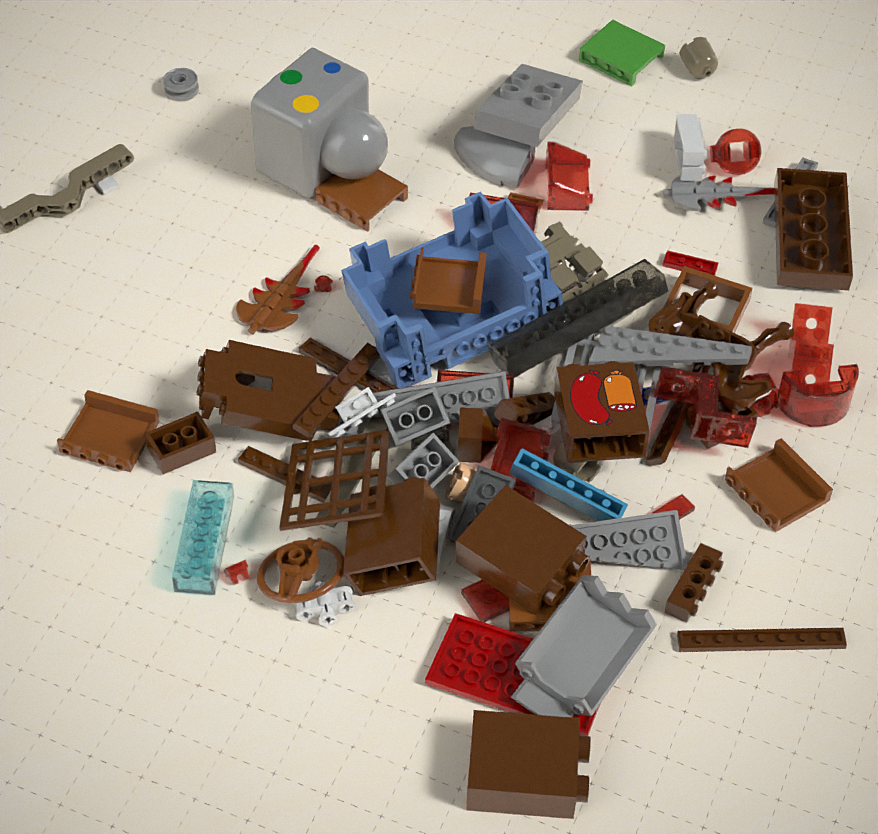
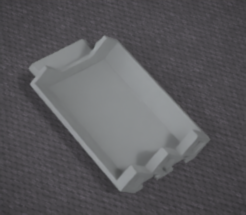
(581, 651)

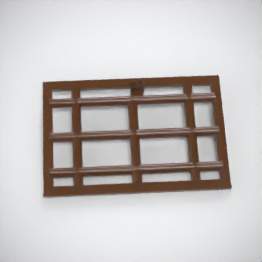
(367, 473)

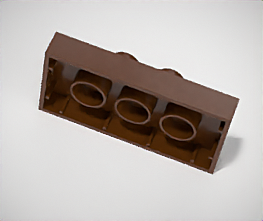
(812, 229)

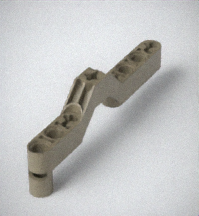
(69, 198)

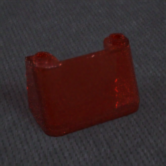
(567, 178)

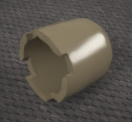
(699, 58)
(583, 470)

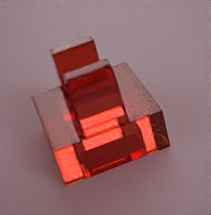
(236, 569)

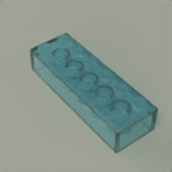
(203, 537)

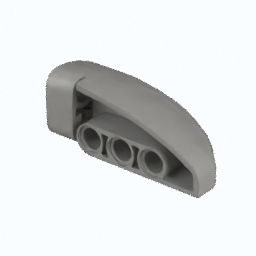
(493, 156)

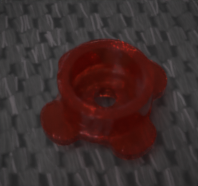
(323, 284)

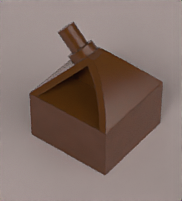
(475, 435)

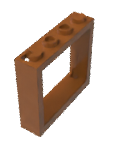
(727, 289)

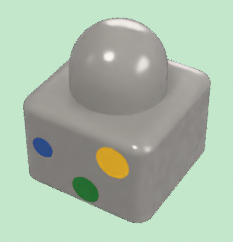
(316, 124)

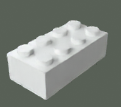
(689, 147)

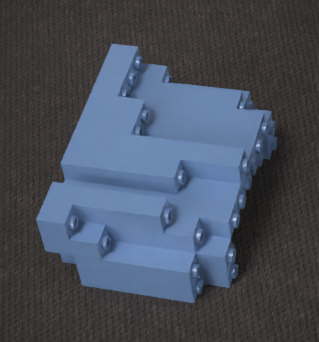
(514, 290)

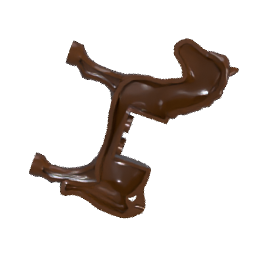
(683, 320)

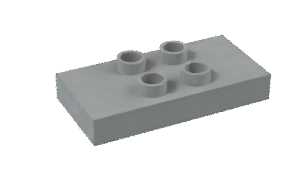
(528, 105)

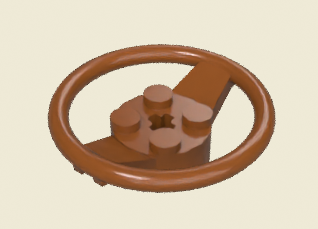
(297, 564)

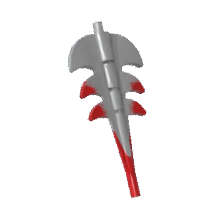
(687, 193)

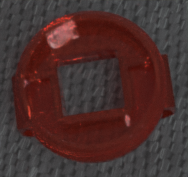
(751, 151)

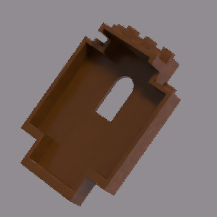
(274, 411)

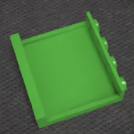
(620, 52)

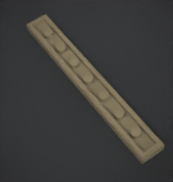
(354, 464)

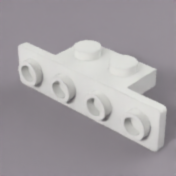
(358, 407)

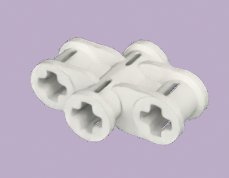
(327, 605)

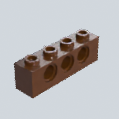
(526, 409)
(694, 582)

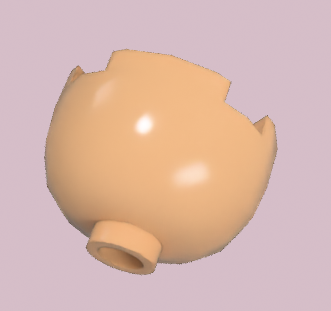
(460, 482)

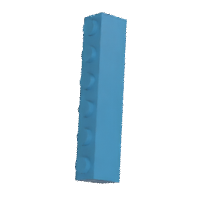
(566, 487)

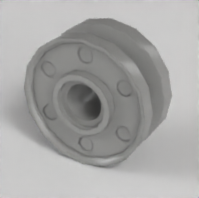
(181, 84)

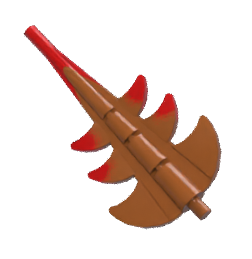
(268, 311)

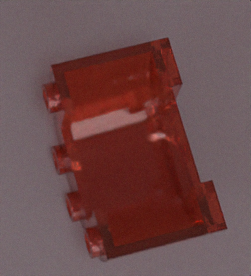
(818, 402)
(512, 438)

